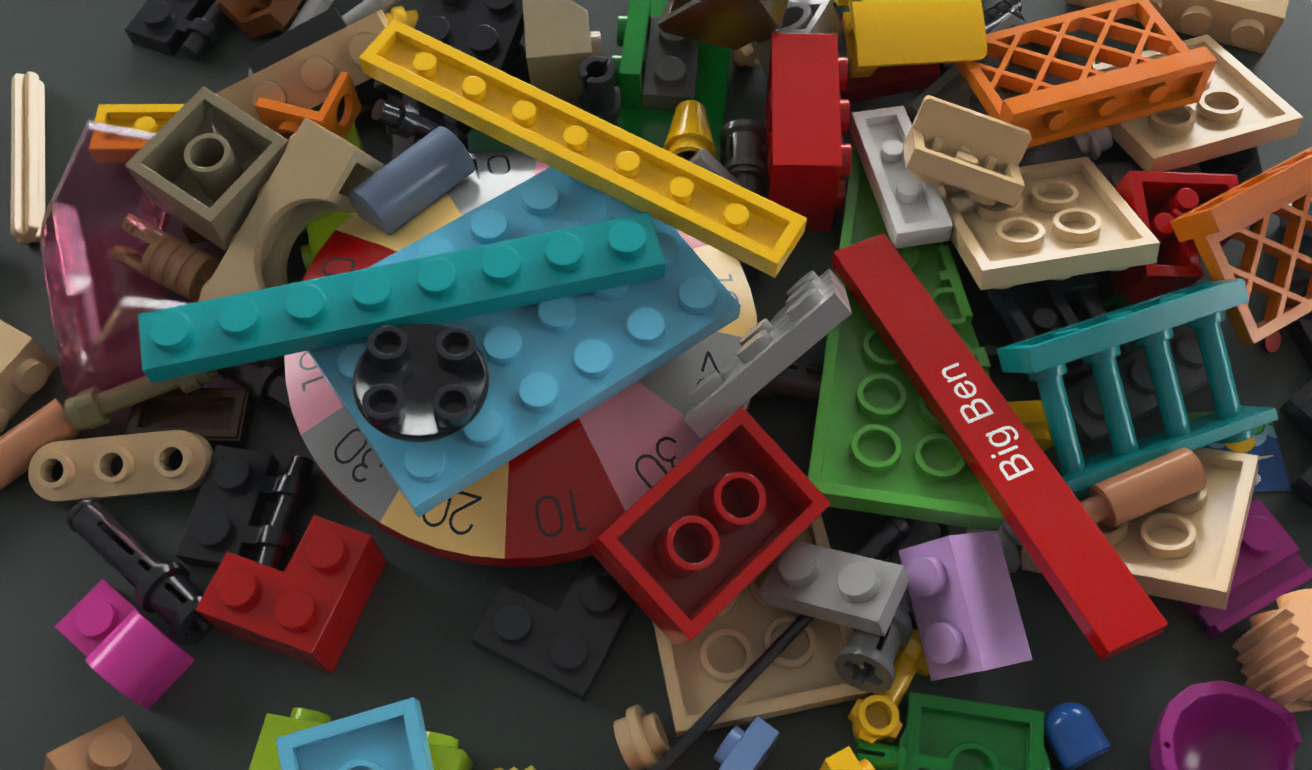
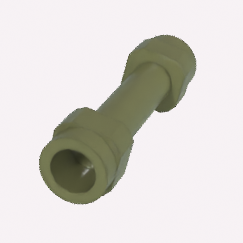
(95, 408)

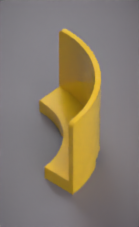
(911, 33)

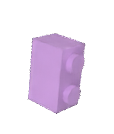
(964, 604)

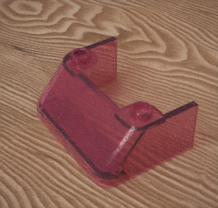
(89, 293)

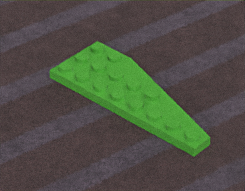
(873, 431)

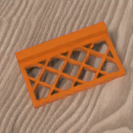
(1093, 96)
(1252, 205)

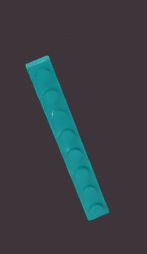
(398, 294)

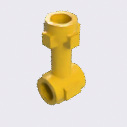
(878, 715)

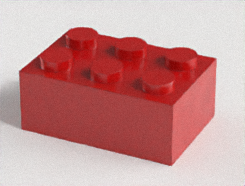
(805, 126)
(709, 527)

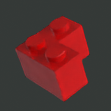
(1157, 201)
(309, 606)

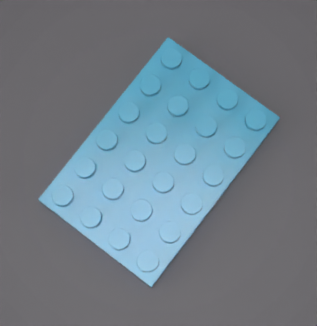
(548, 356)

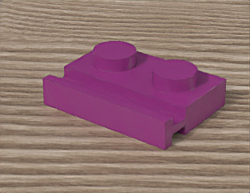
(1263, 572)

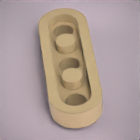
(143, 472)

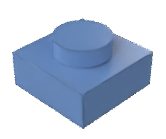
(747, 749)

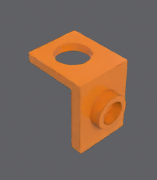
(287, 118)

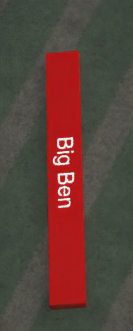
(1000, 451)

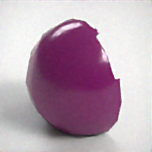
(1224, 729)

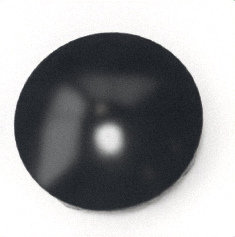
(420, 381)

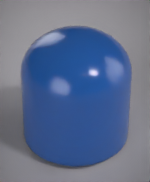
(1074, 735)

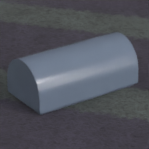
(412, 181)

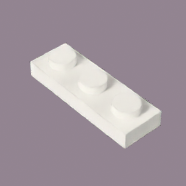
(909, 208)

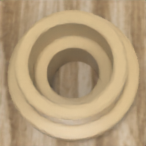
(640, 738)

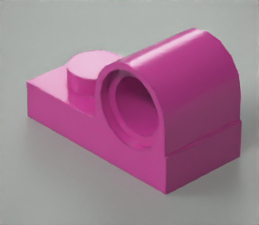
(124, 645)

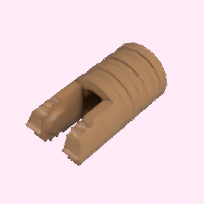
(166, 260)

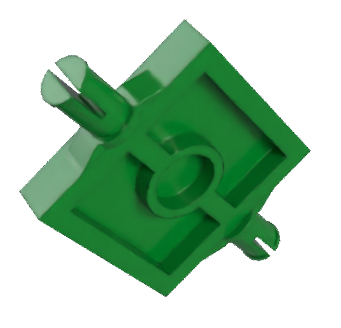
(961, 736)

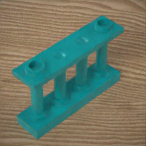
(1098, 343)

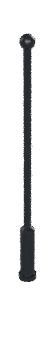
(874, 546)

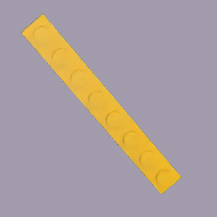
(585, 147)

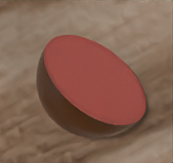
(1271, 342)

